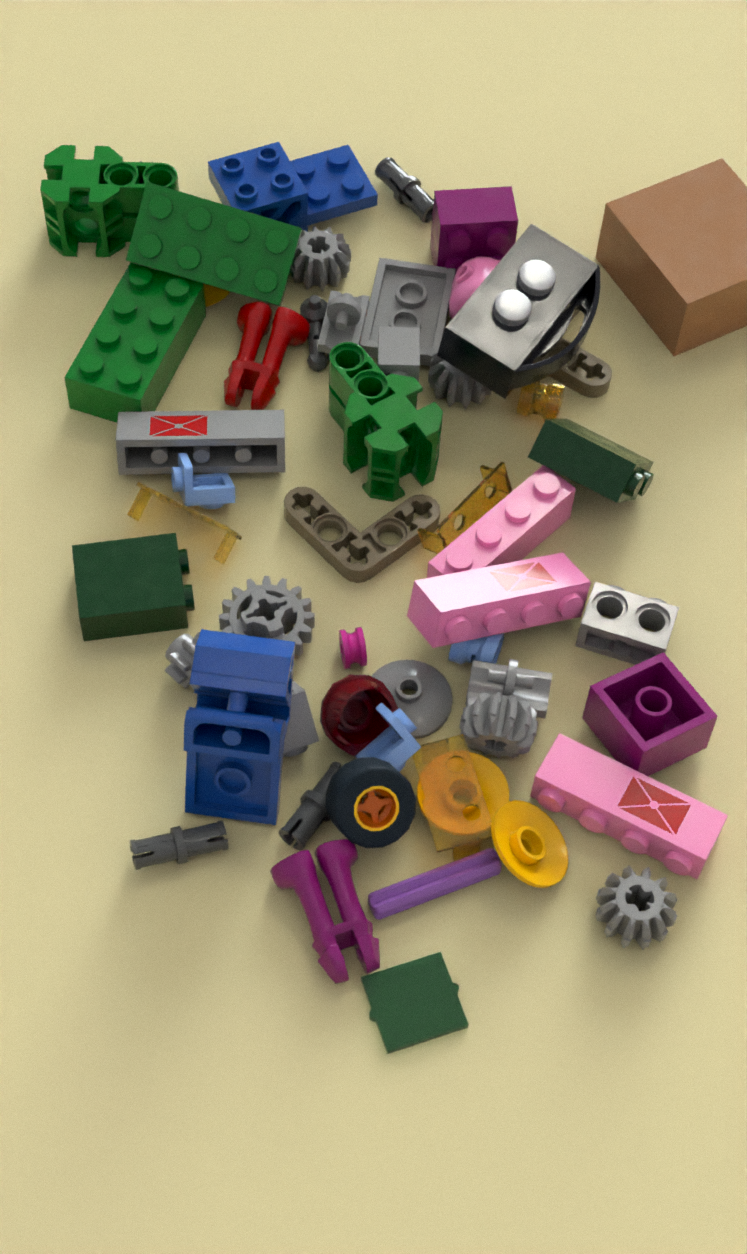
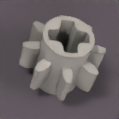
(181, 656)

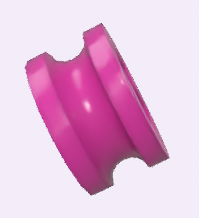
(352, 648)

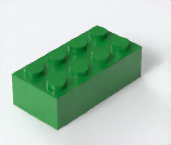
(213, 244)
(136, 344)

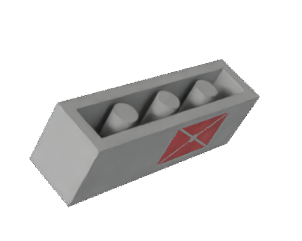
(212, 439)

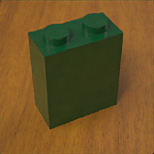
(592, 460)
(131, 586)

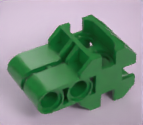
(96, 198)
(382, 422)

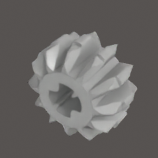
(321, 259)
(454, 384)
(498, 724)
(624, 903)

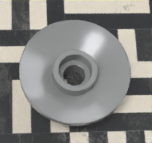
(433, 696)

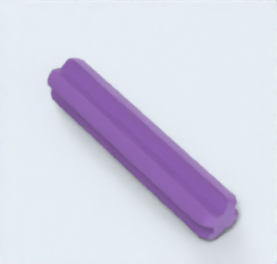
(434, 883)

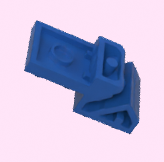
(293, 190)
(238, 726)

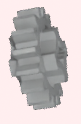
(269, 613)

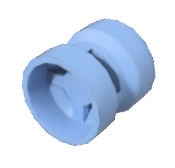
(481, 649)

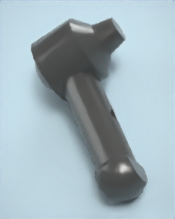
(313, 311)

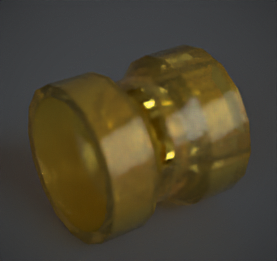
(549, 400)

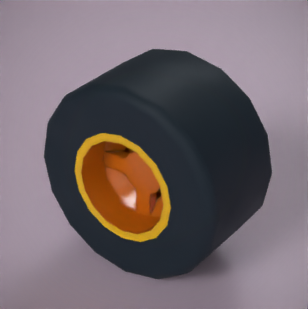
(380, 817)

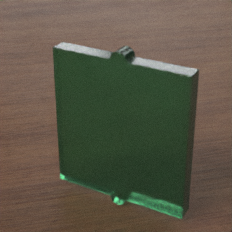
(414, 1002)

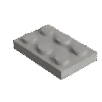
(409, 297)

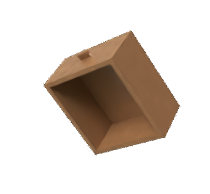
(682, 254)

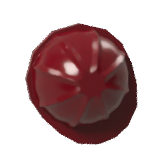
(350, 712)

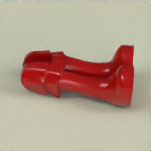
(244, 373)

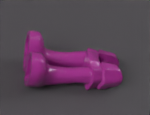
(335, 862)

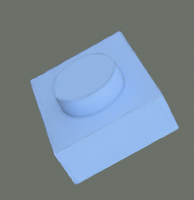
(201, 490)
(394, 743)

